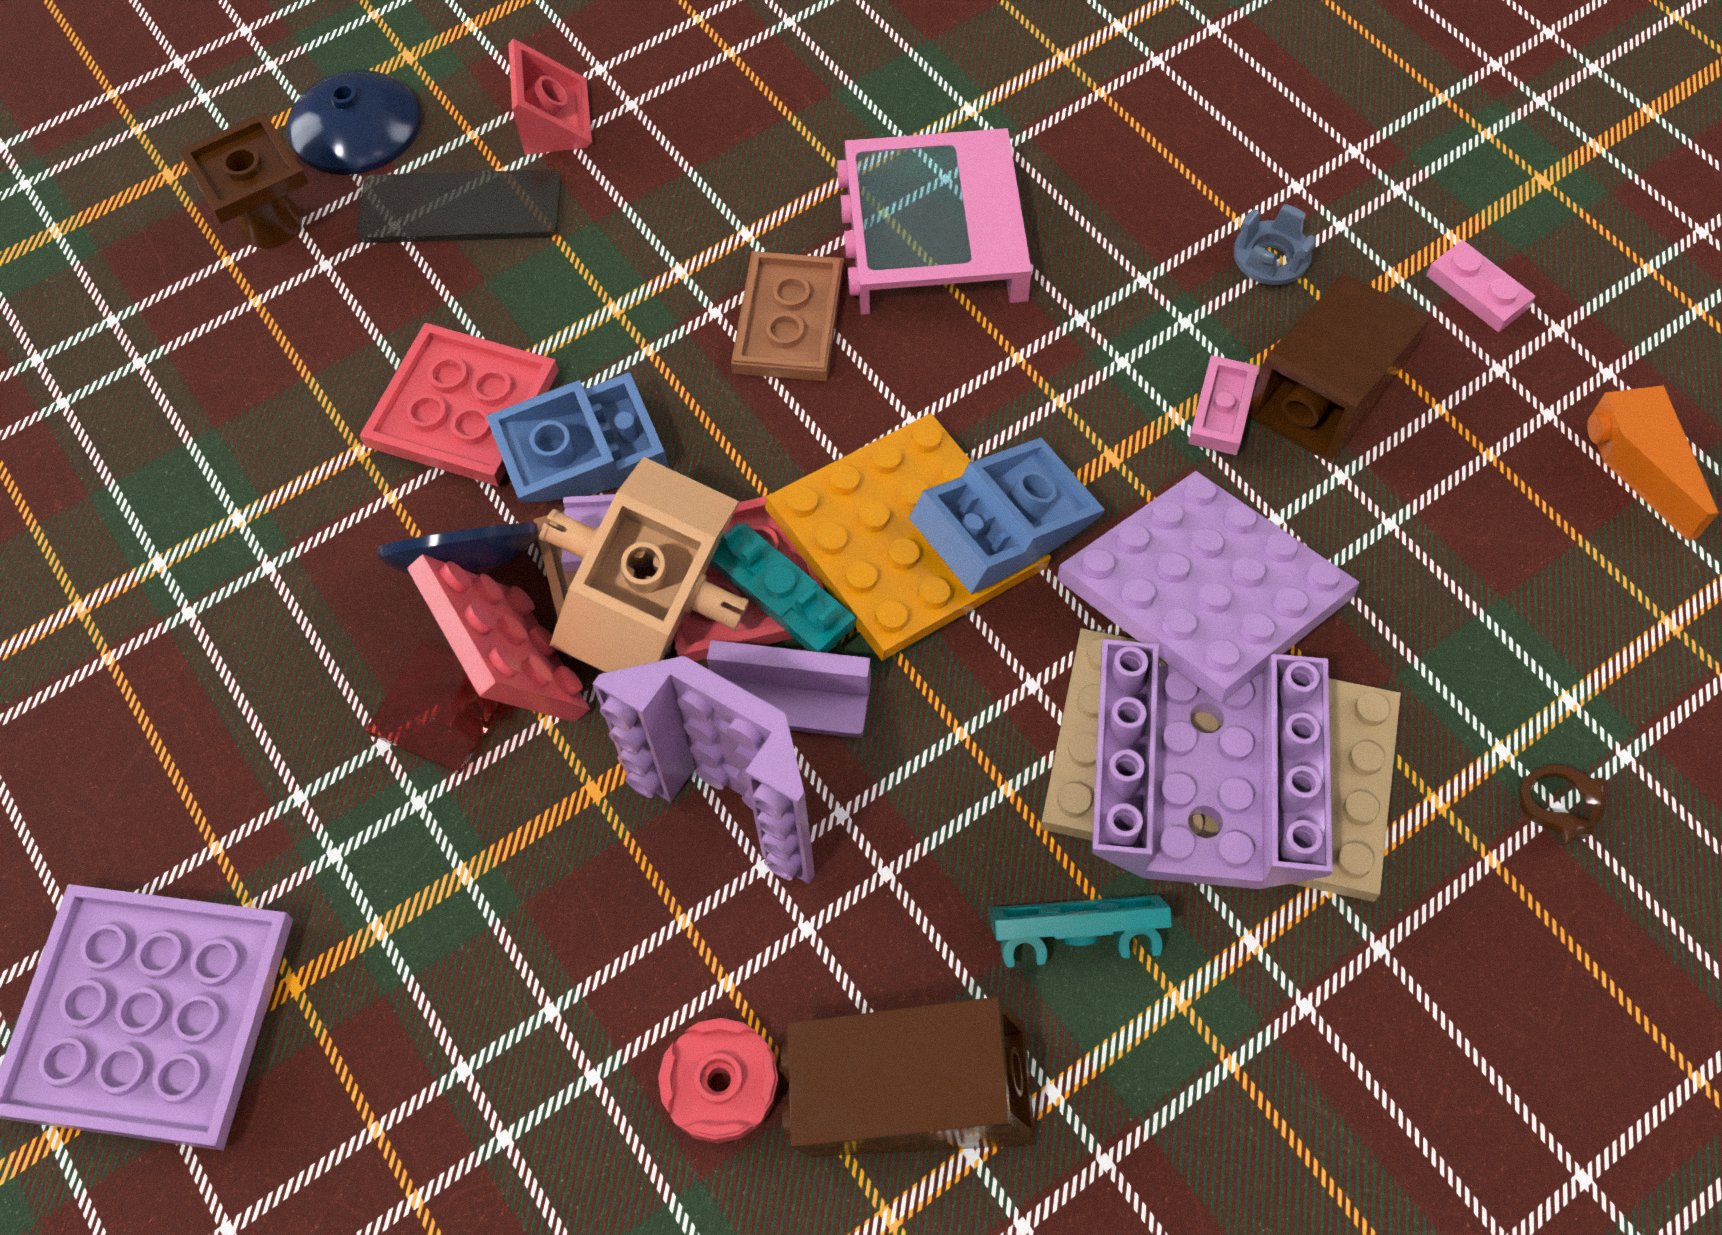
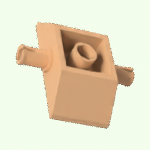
(630, 621)

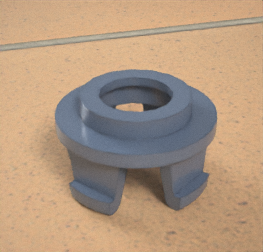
(1282, 234)

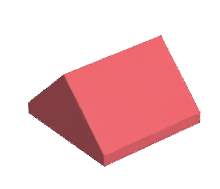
(547, 102)

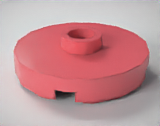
(712, 1049)

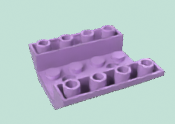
(687, 718)
(1255, 776)

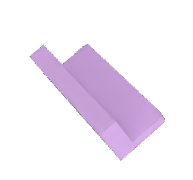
(813, 688)

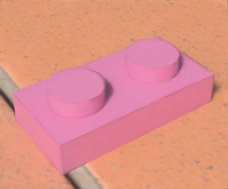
(1480, 285)
(1223, 405)

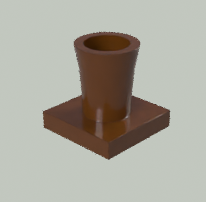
(248, 178)

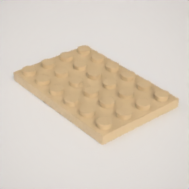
(1361, 769)

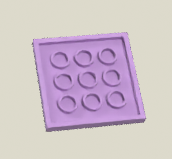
(1208, 584)
(143, 1016)

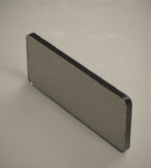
(459, 206)

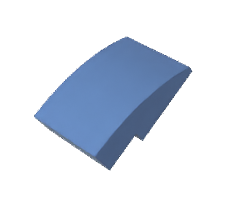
(575, 439)
(1004, 513)

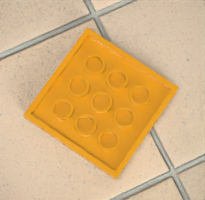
(864, 548)

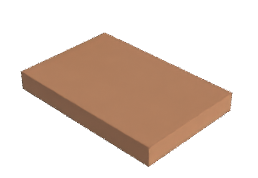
(788, 316)

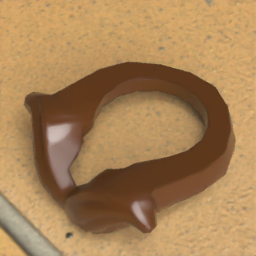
(1567, 825)

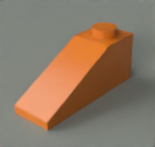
(1651, 454)

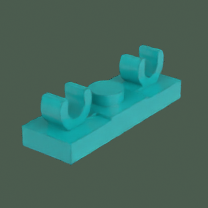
(781, 589)
(1080, 924)

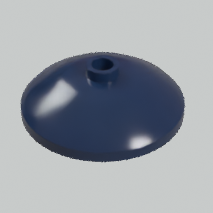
(353, 122)
(473, 549)

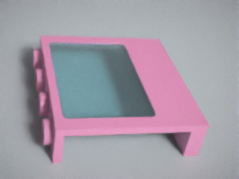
(933, 213)

